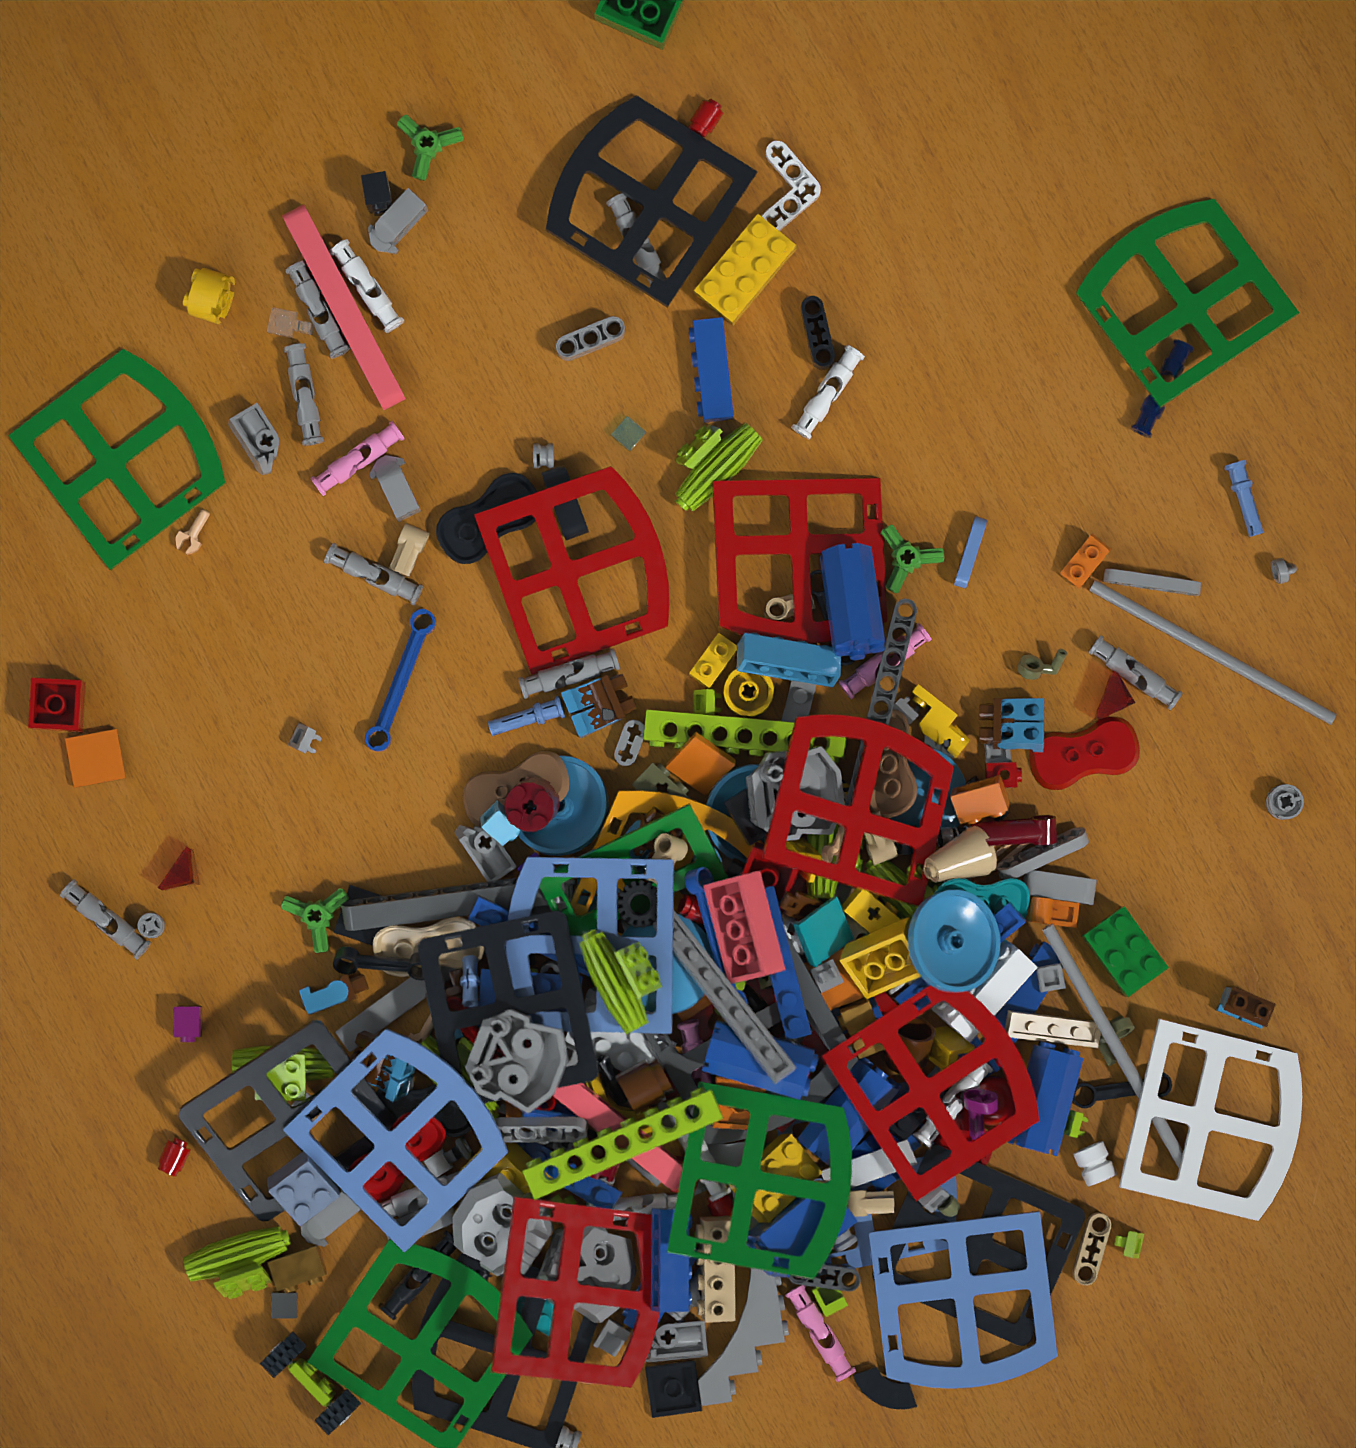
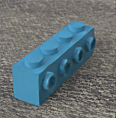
(788, 659)

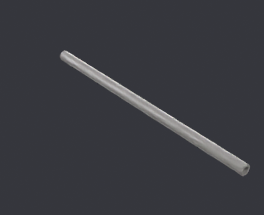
(1213, 652)
(1109, 1035)

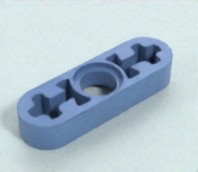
(970, 552)

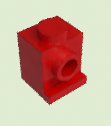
(1015, 772)

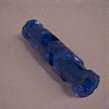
(1171, 366)

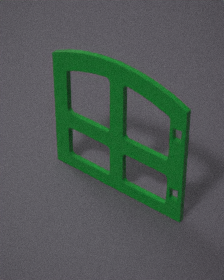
(1190, 307)
(112, 462)
(619, 849)
(750, 1179)
(417, 1352)

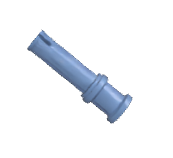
(1241, 485)
(538, 713)

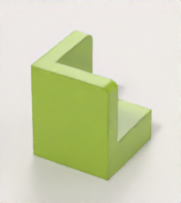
(829, 1299)

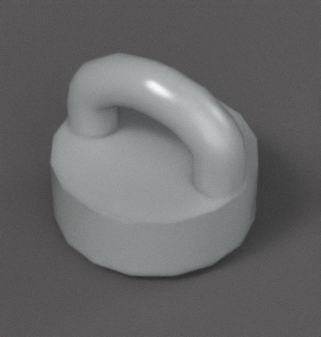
(1282, 570)

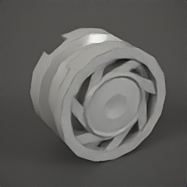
(1284, 802)

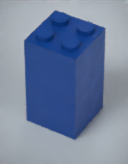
(792, 1230)

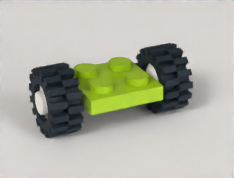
(306, 1374)

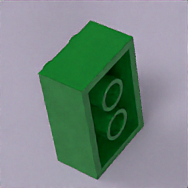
(642, 19)
(1125, 951)

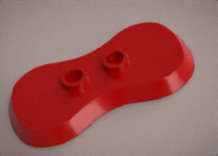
(1103, 748)
(422, 1145)

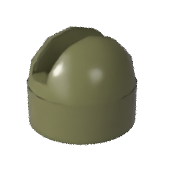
(949, 1207)

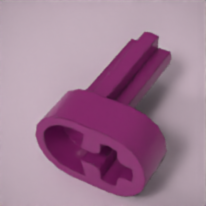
(979, 1102)

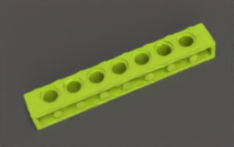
(658, 720)
(543, 1185)

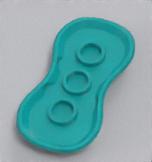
(994, 895)

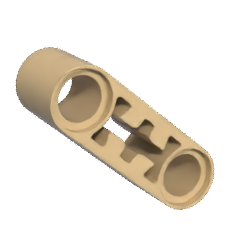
(1095, 1256)

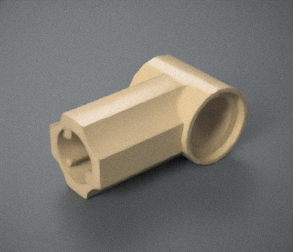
(411, 543)
(785, 604)
(669, 847)
(879, 848)
(865, 1203)

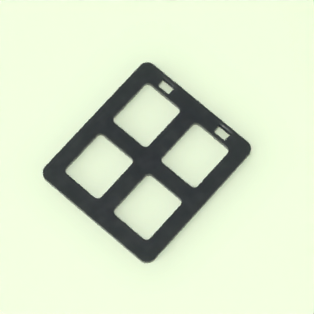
(493, 939)
(253, 1074)
(983, 1247)

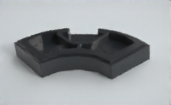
(883, 1391)

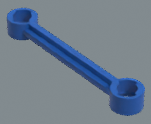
(400, 680)
(691, 881)

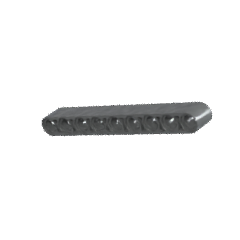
(887, 671)
(429, 904)

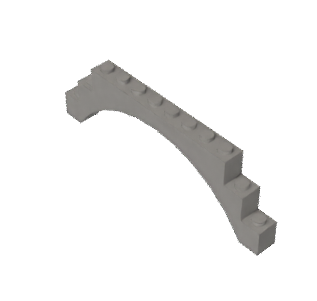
(761, 1315)

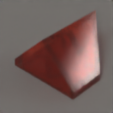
(1114, 698)
(182, 873)

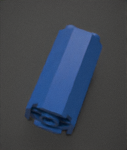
(852, 600)
(732, 1060)
(1054, 1084)
(876, 1090)

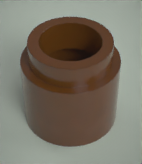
(918, 1037)
(644, 1085)

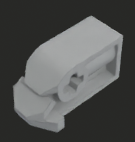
(396, 222)
(250, 428)
(395, 486)
(491, 861)
(329, 1219)
(688, 1342)

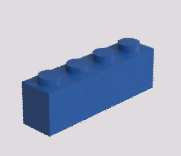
(712, 370)
(1028, 996)
(668, 1271)

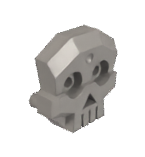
(819, 779)
(536, 1067)
(484, 1215)
(612, 1269)

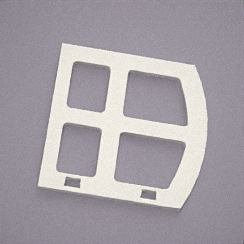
(1202, 1119)

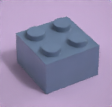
(302, 1188)

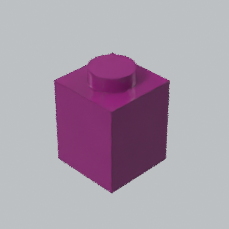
(187, 1023)

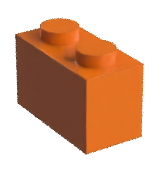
(980, 800)

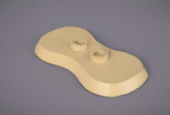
(404, 941)

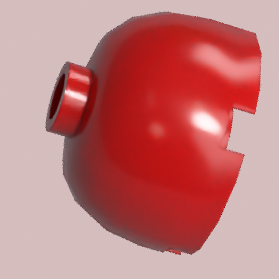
(1004, 1097)

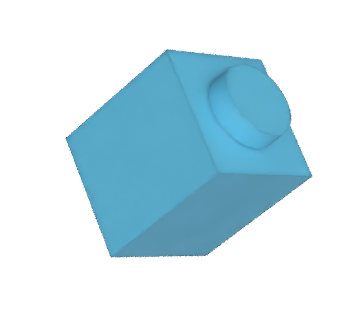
(495, 823)

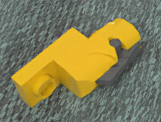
(937, 724)

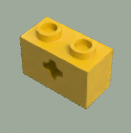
(713, 661)
(858, 904)

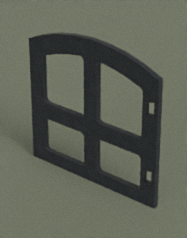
(656, 203)
(495, 1419)

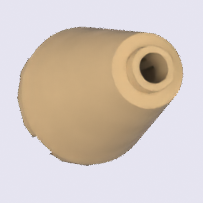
(962, 857)

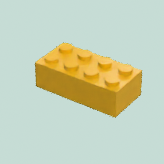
(745, 269)

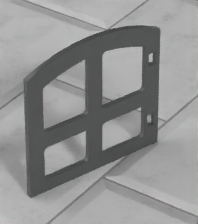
(681, 1065)

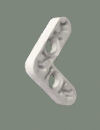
(797, 185)

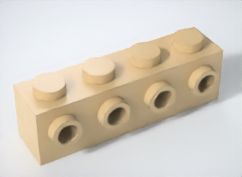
(715, 1278)

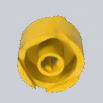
(209, 295)
(743, 705)

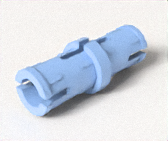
(470, 981)

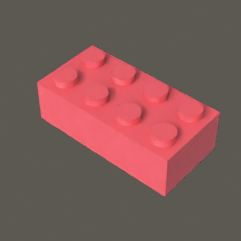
(744, 927)

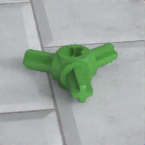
(425, 154)
(899, 547)
(305, 911)

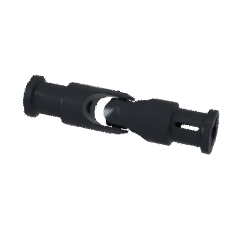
(402, 1293)

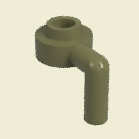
(1031, 666)
(1122, 1027)

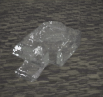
(285, 323)

